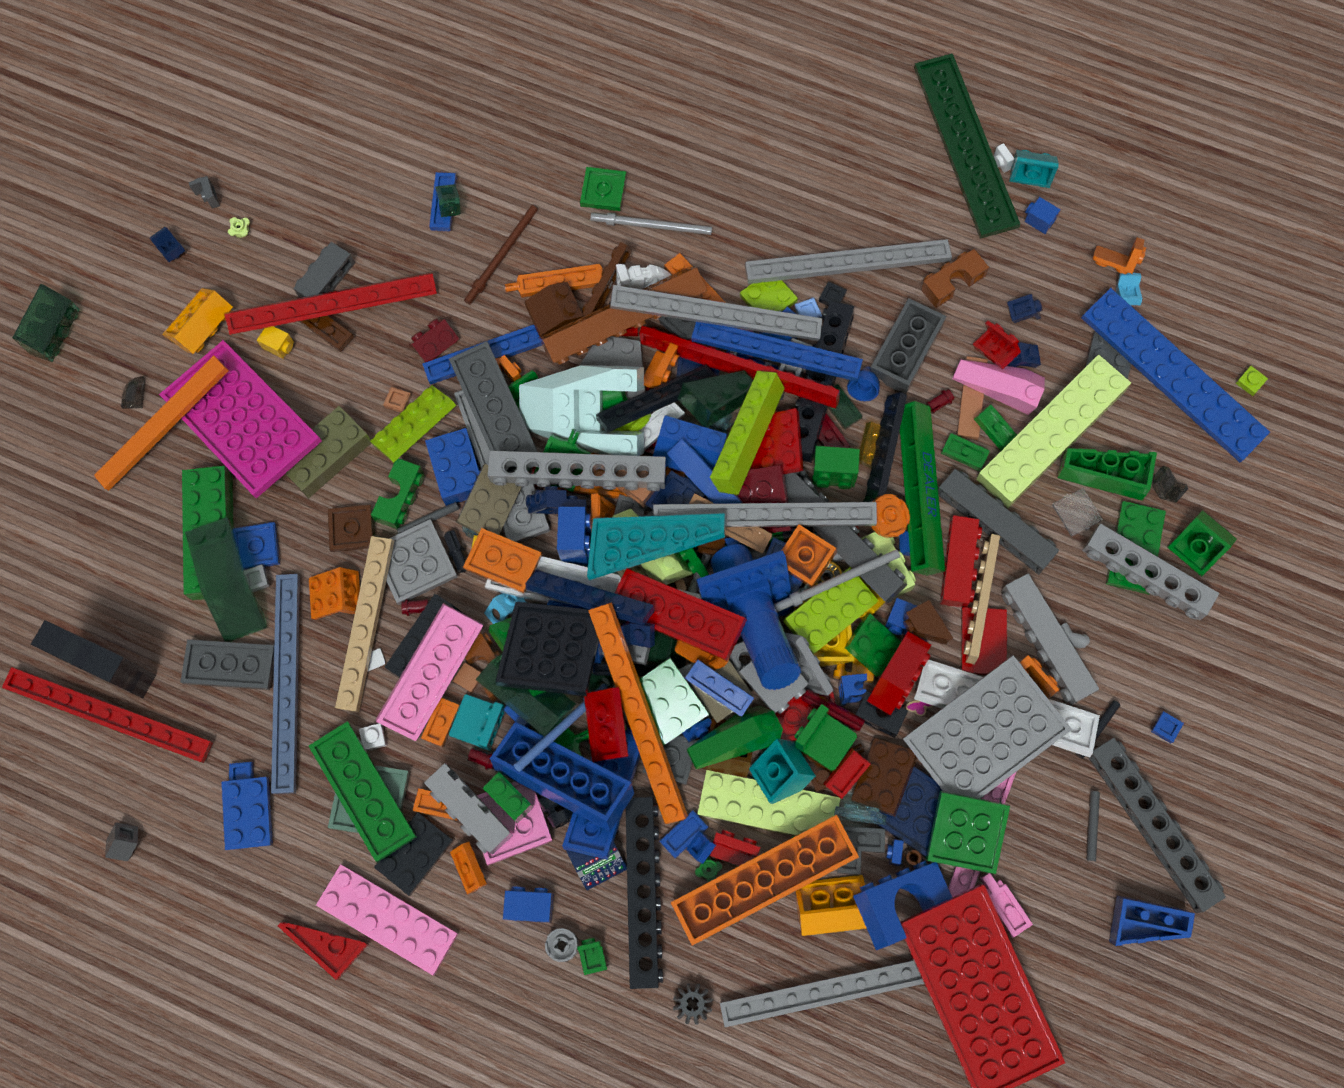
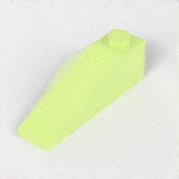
(664, 569)

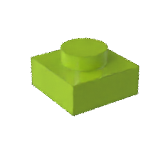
(1251, 381)

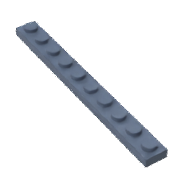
(285, 684)

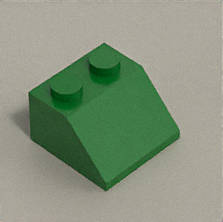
(1202, 543)

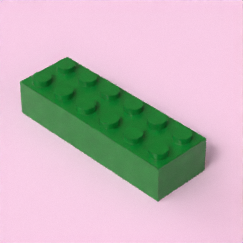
(205, 499)

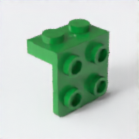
(824, 738)

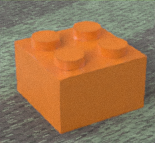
(807, 555)

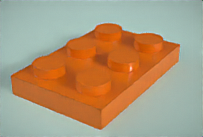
(502, 560)

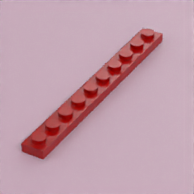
(330, 303)
(730, 363)
(107, 715)

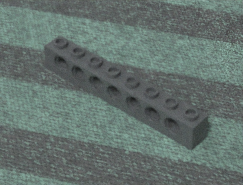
(1156, 838)

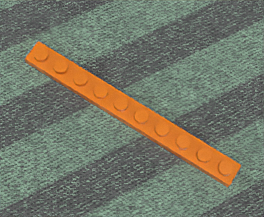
(638, 713)

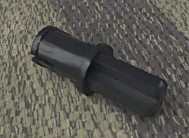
(456, 550)

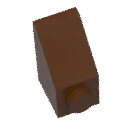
(927, 624)

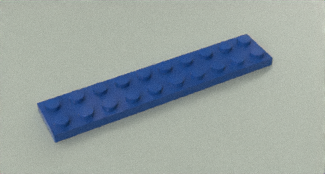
(1175, 375)

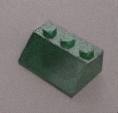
(46, 323)

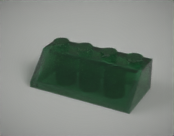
(540, 712)

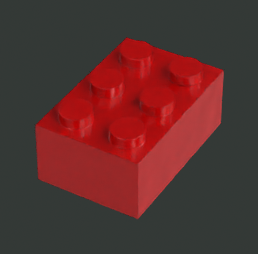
(898, 676)

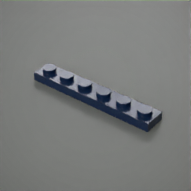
(589, 596)

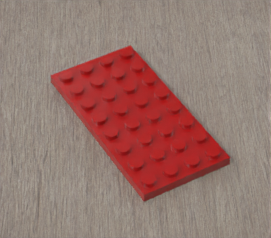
(981, 992)

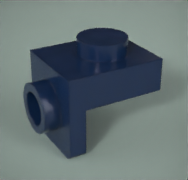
(167, 244)
(1028, 357)

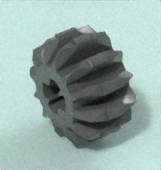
(684, 1003)

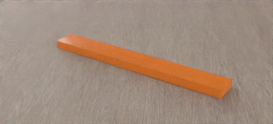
(161, 422)

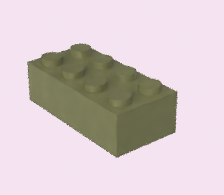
(340, 444)

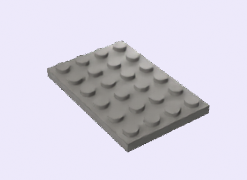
(987, 732)

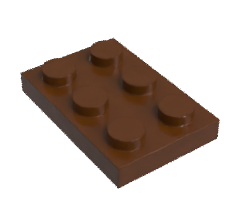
(885, 778)

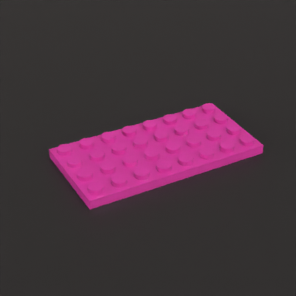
(246, 423)

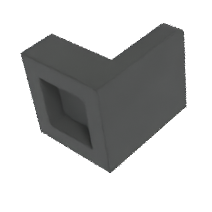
(121, 842)

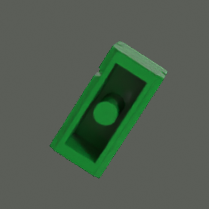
(508, 797)

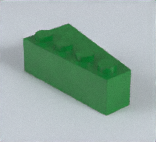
(1110, 471)

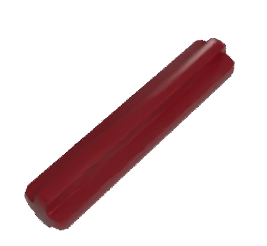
(834, 710)

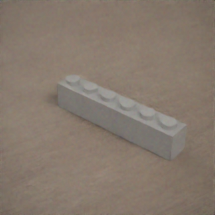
(1049, 639)

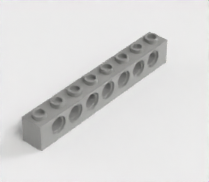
(501, 460)

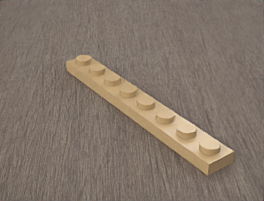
(364, 624)

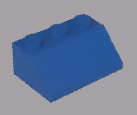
(704, 441)

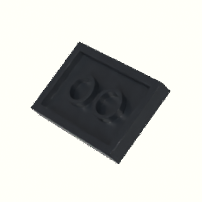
(415, 860)

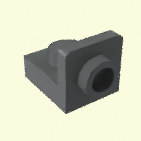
(207, 190)

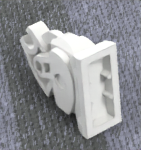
(639, 277)

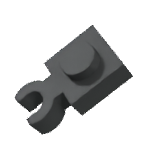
(624, 503)

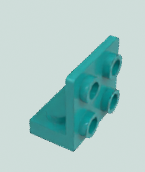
(477, 722)

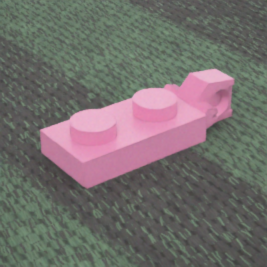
(1006, 906)

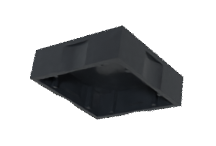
(93, 659)

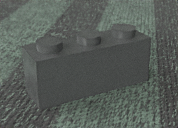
(325, 272)

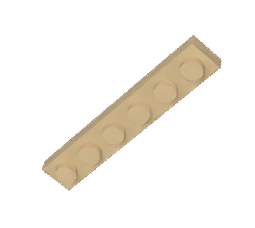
(979, 607)

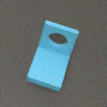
(504, 605)

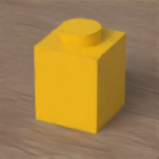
(275, 341)

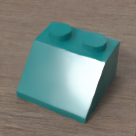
(1033, 168)
(781, 771)

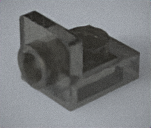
(1167, 485)

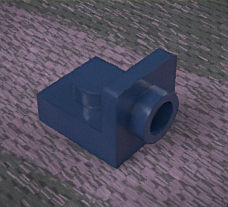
(1025, 308)
(639, 635)

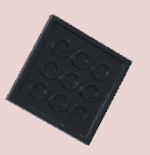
(548, 649)

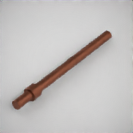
(479, 284)

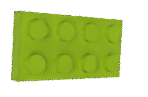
(412, 423)
(830, 612)

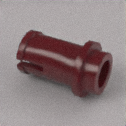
(946, 397)
(413, 607)
(481, 758)

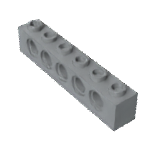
(1202, 595)

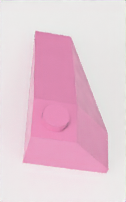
(1010, 385)

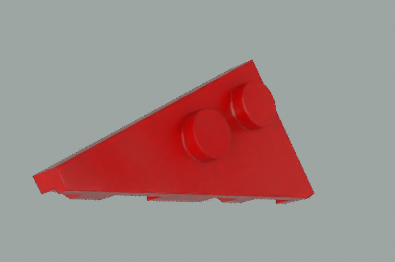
(330, 951)

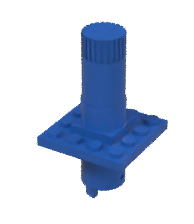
(751, 590)

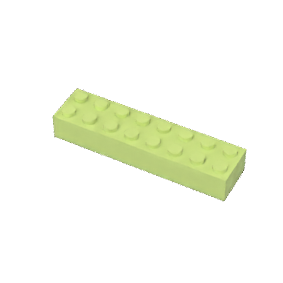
(1053, 431)

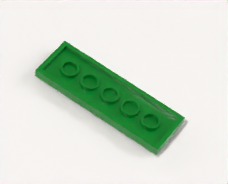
(362, 791)

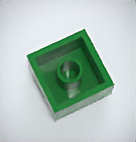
(835, 467)

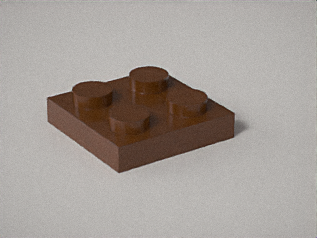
(350, 528)

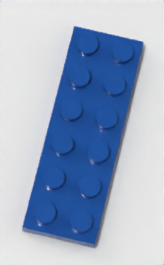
(588, 837)

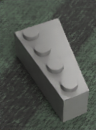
(468, 809)

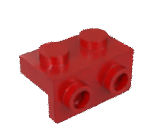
(997, 345)
(734, 850)

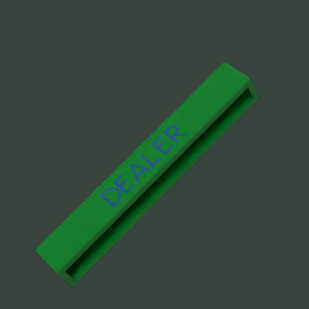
(921, 490)

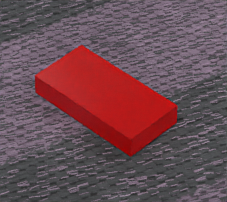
(846, 773)

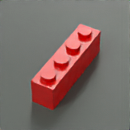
(959, 562)

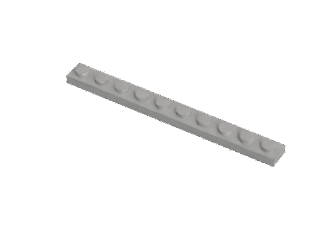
(847, 261)
(715, 313)
(781, 513)
(820, 993)

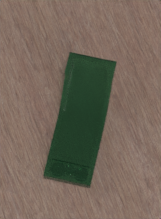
(224, 580)

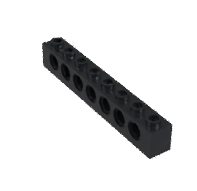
(843, 316)
(638, 978)

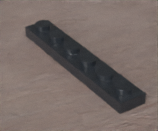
(649, 401)
(885, 446)

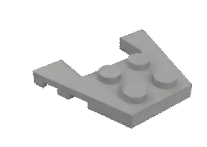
(616, 353)

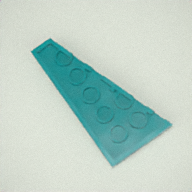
(632, 541)

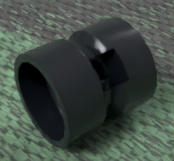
(555, 819)

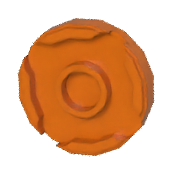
(891, 516)

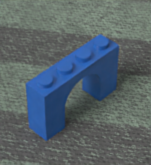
(878, 902)

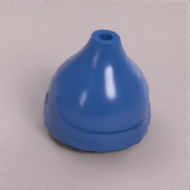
(866, 387)

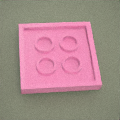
(527, 834)

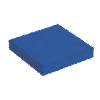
(257, 545)

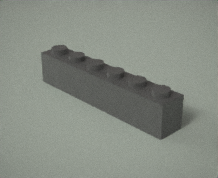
(994, 518)

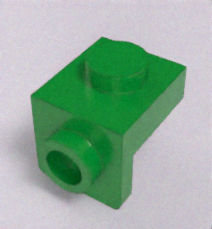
(592, 956)

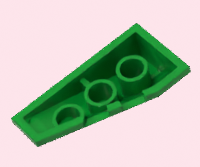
(737, 737)

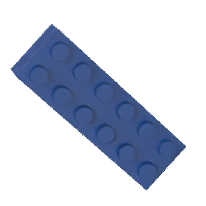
(564, 777)

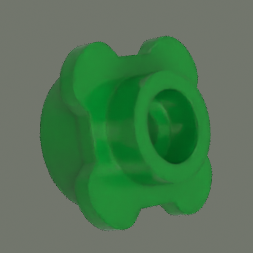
(715, 867)

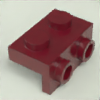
(433, 340)

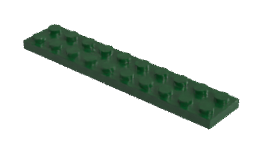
(966, 146)

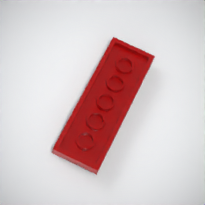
(684, 615)

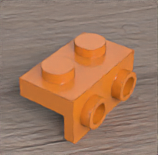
(660, 367)

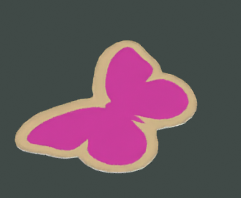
(918, 707)

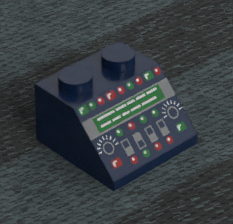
(597, 870)

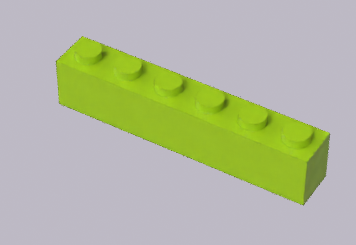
(747, 433)

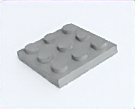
(418, 562)

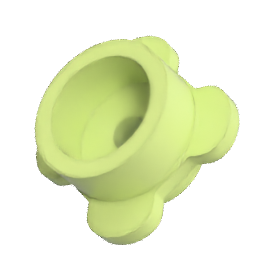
(239, 232)

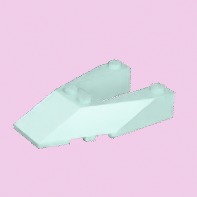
(572, 401)

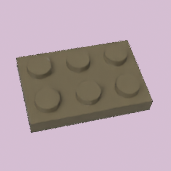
(487, 504)

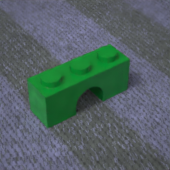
(393, 511)

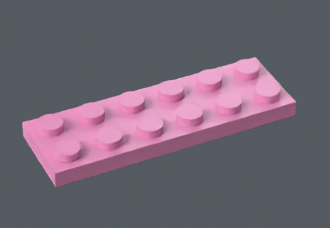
(429, 672)
(387, 919)

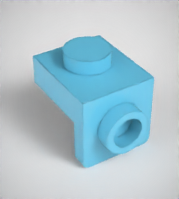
(1129, 288)

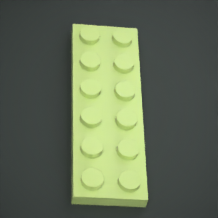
(744, 803)

